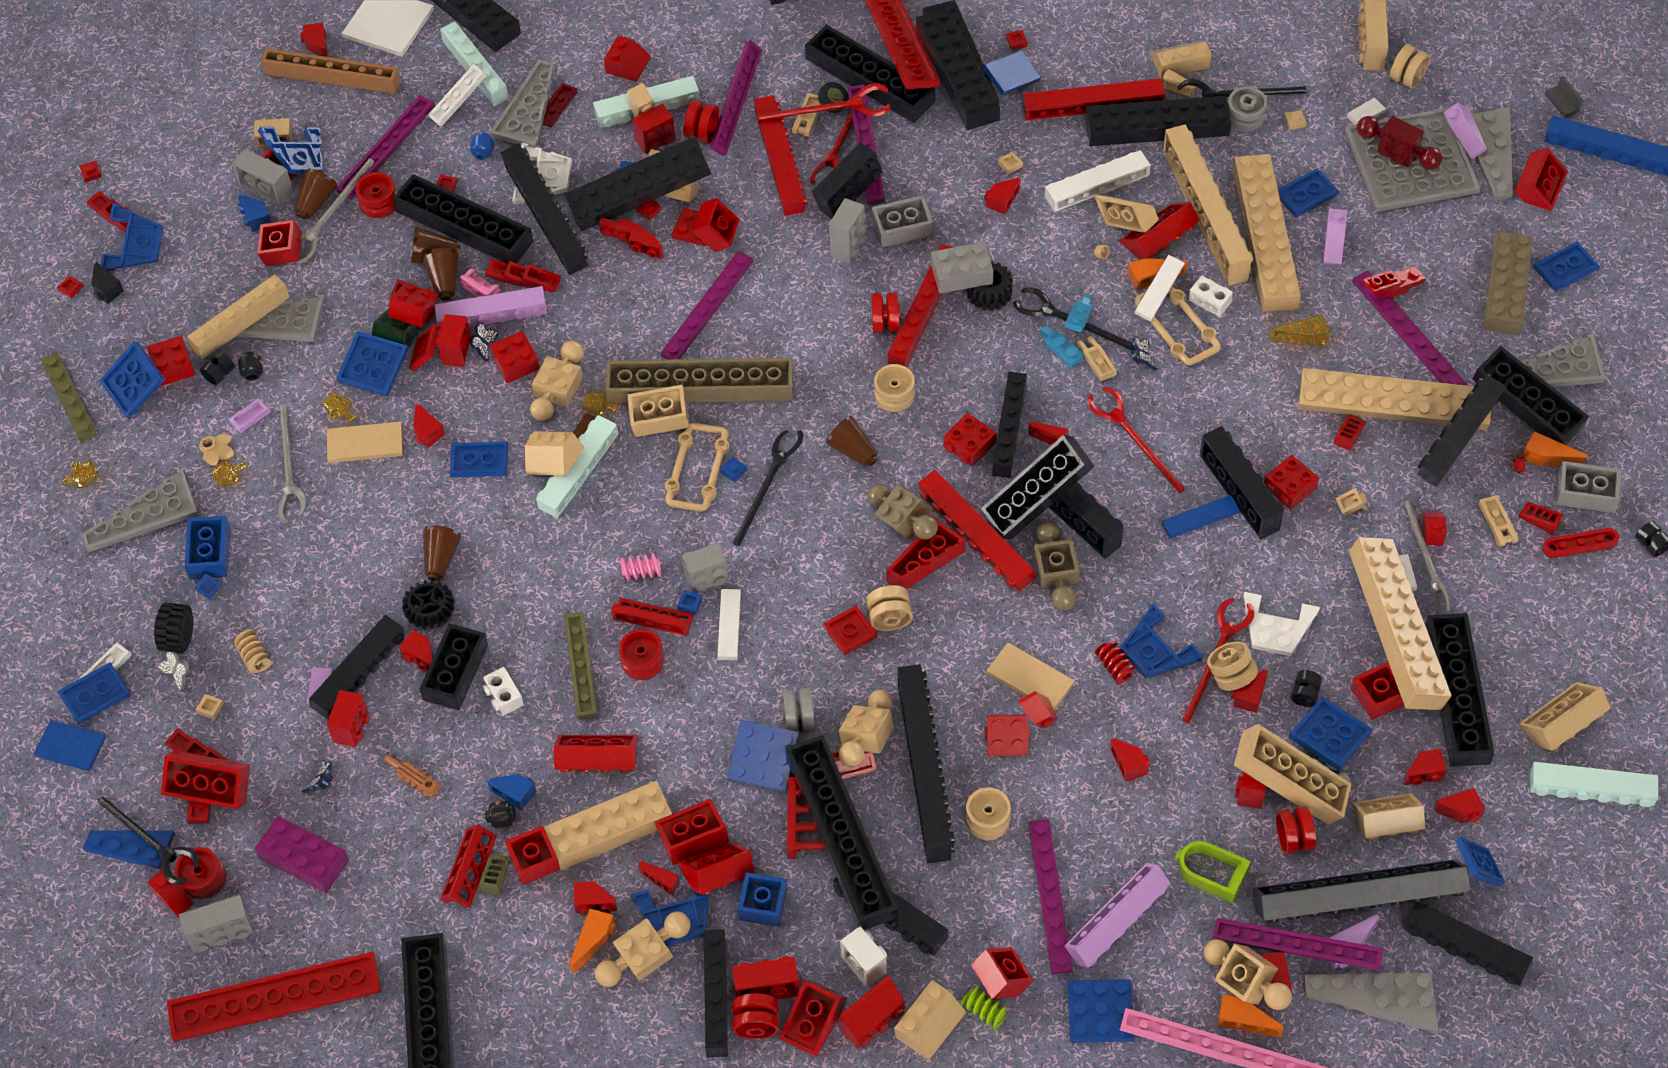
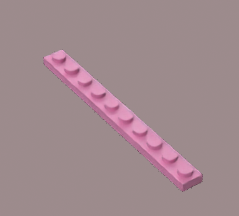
(1207, 1043)

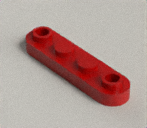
(1580, 542)

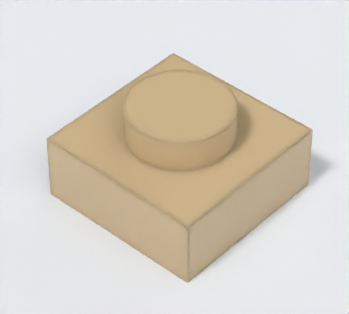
(1295, 120)
(1010, 162)
(209, 706)

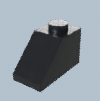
(105, 285)

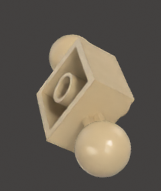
(557, 381)
(866, 728)
(642, 949)
(1247, 974)

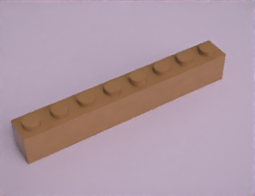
(331, 71)

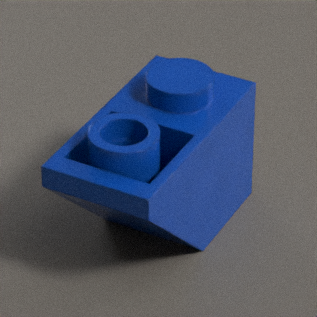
(254, 211)

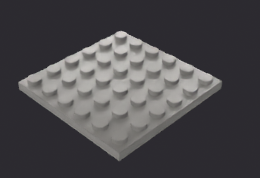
(1402, 186)

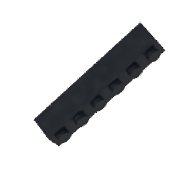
(1009, 424)
(358, 664)
(913, 925)
(1468, 943)
(715, 993)

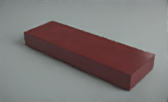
(558, 104)

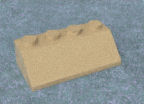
(1565, 715)

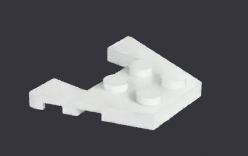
(554, 169)
(1277, 633)

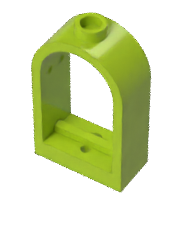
(1227, 893)

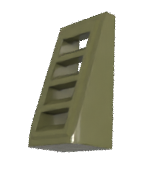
(494, 888)

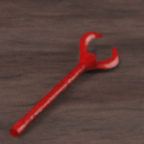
(855, 103)
(831, 157)
(1117, 415)
(1227, 630)

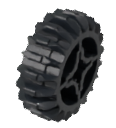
(430, 611)

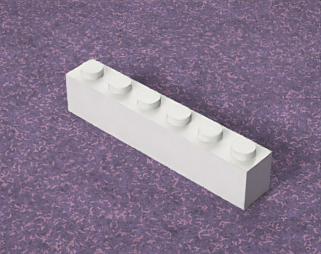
(1097, 180)

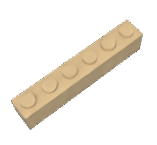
(238, 317)

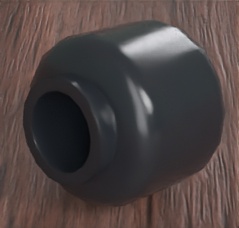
(250, 366)
(500, 814)

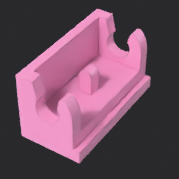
(477, 285)

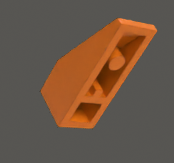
(1145, 270)
(1549, 452)
(594, 935)
(1247, 1017)

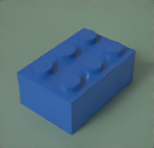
(207, 547)

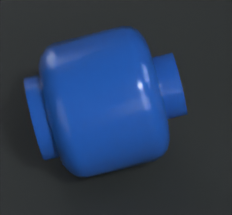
(481, 146)

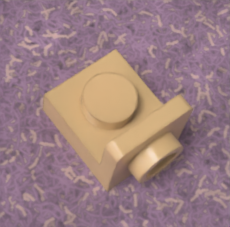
(1352, 501)

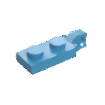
(1080, 314)
(1061, 347)

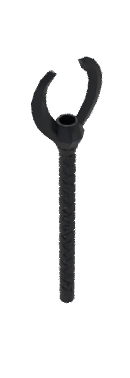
(1210, 92)
(1048, 309)
(779, 458)
(168, 855)

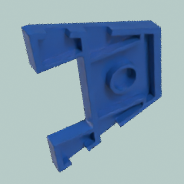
(296, 155)
(140, 243)
(1150, 652)
(694, 908)

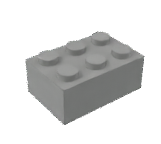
(262, 176)
(902, 221)
(847, 231)
(962, 267)
(1588, 487)
(216, 924)

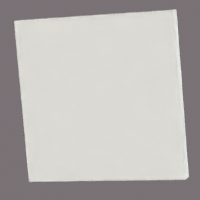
(388, 24)

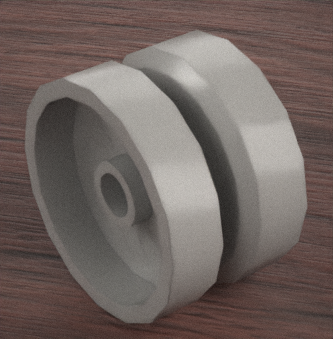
(1247, 108)
(798, 710)

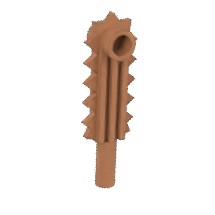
(414, 776)

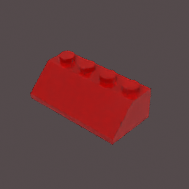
(1172, 222)
(595, 753)

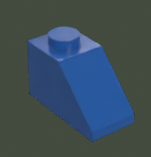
(513, 788)

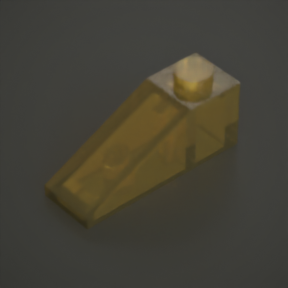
(1303, 332)

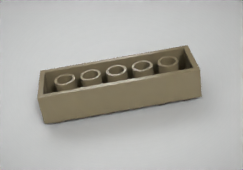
(1507, 282)

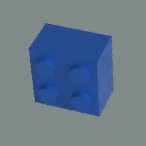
(762, 899)

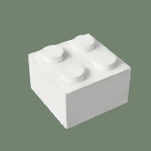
(864, 956)

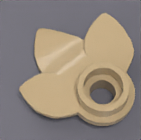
(218, 450)

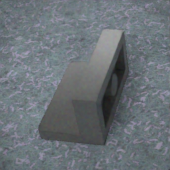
(1565, 98)

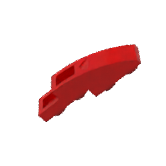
(627, 231)
(1394, 284)

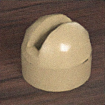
(1104, 249)

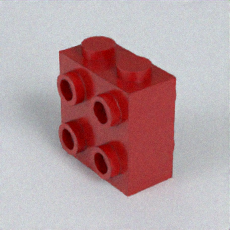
(969, 439)
(1291, 482)

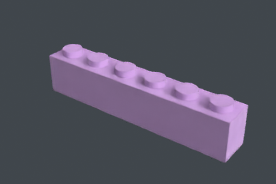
(496, 307)
(1117, 915)

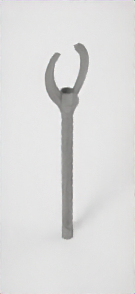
(312, 234)
(289, 489)
(1437, 585)

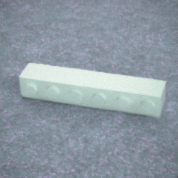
(468, 55)
(671, 94)
(563, 488)
(1594, 784)

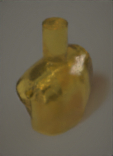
(597, 403)
(337, 406)
(82, 474)
(227, 474)

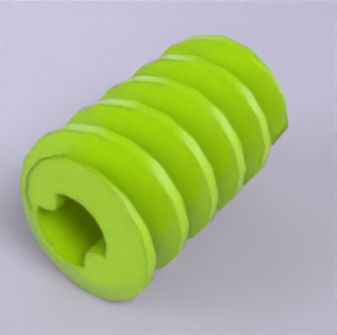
(984, 1007)

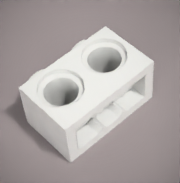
(1210, 296)
(505, 690)

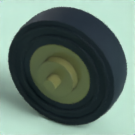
(831, 93)

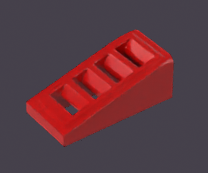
(1045, 432)
(1345, 442)
(1545, 525)
(663, 878)

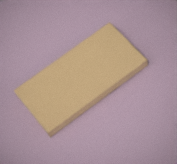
(364, 442)
(1028, 674)

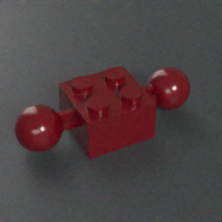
(1399, 141)

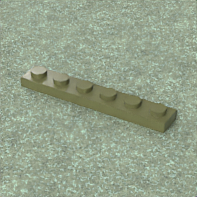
(68, 396)
(580, 666)

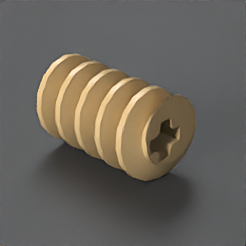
(252, 651)

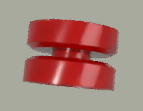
(700, 121)
(376, 194)
(885, 312)
(641, 654)
(1295, 830)
(205, 879)
(755, 1016)

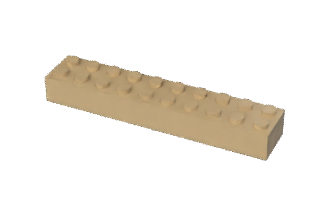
(1204, 195)
(1266, 233)
(1382, 397)
(1399, 624)

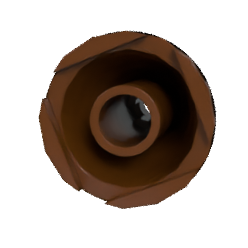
(313, 192)
(425, 241)
(442, 271)
(851, 441)
(439, 549)

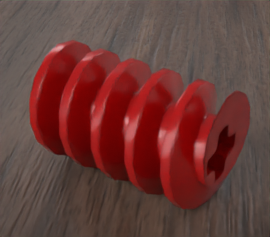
(1115, 663)

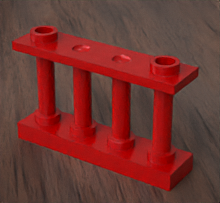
(795, 826)

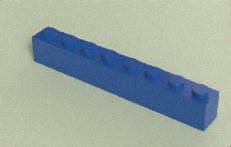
(1607, 145)

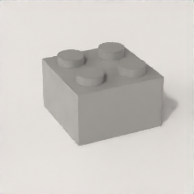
(705, 568)

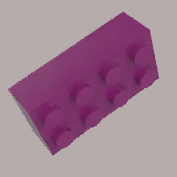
(302, 854)

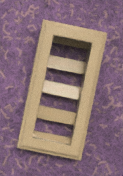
(1172, 80)

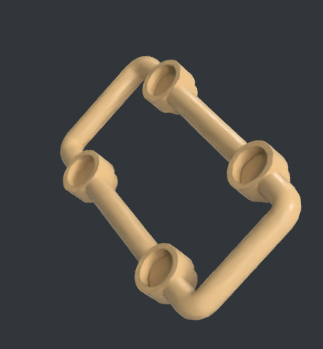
(1178, 349)
(708, 491)

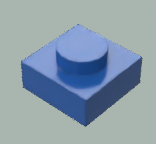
(733, 469)
(207, 586)
(689, 602)

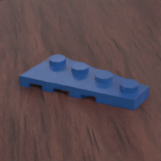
(128, 846)

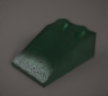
(395, 330)

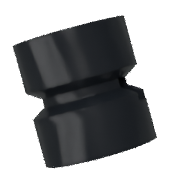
(217, 368)
(1653, 539)
(1306, 688)

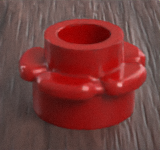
(1519, 464)

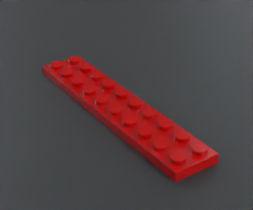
(903, 44)
(273, 996)

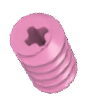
(640, 567)

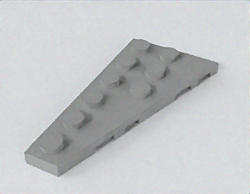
(525, 113)
(1497, 159)
(288, 321)
(1569, 364)
(150, 511)
(1388, 996)

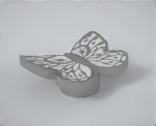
(176, 667)

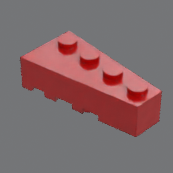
(925, 557)

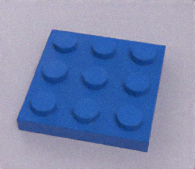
(372, 363)
(132, 379)
(1330, 733)
(761, 755)
(1098, 1010)

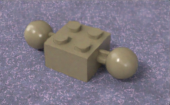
(902, 512)
(1056, 565)

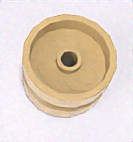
(1410, 66)
(894, 388)
(889, 608)
(1232, 666)
(988, 813)

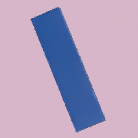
(1200, 516)

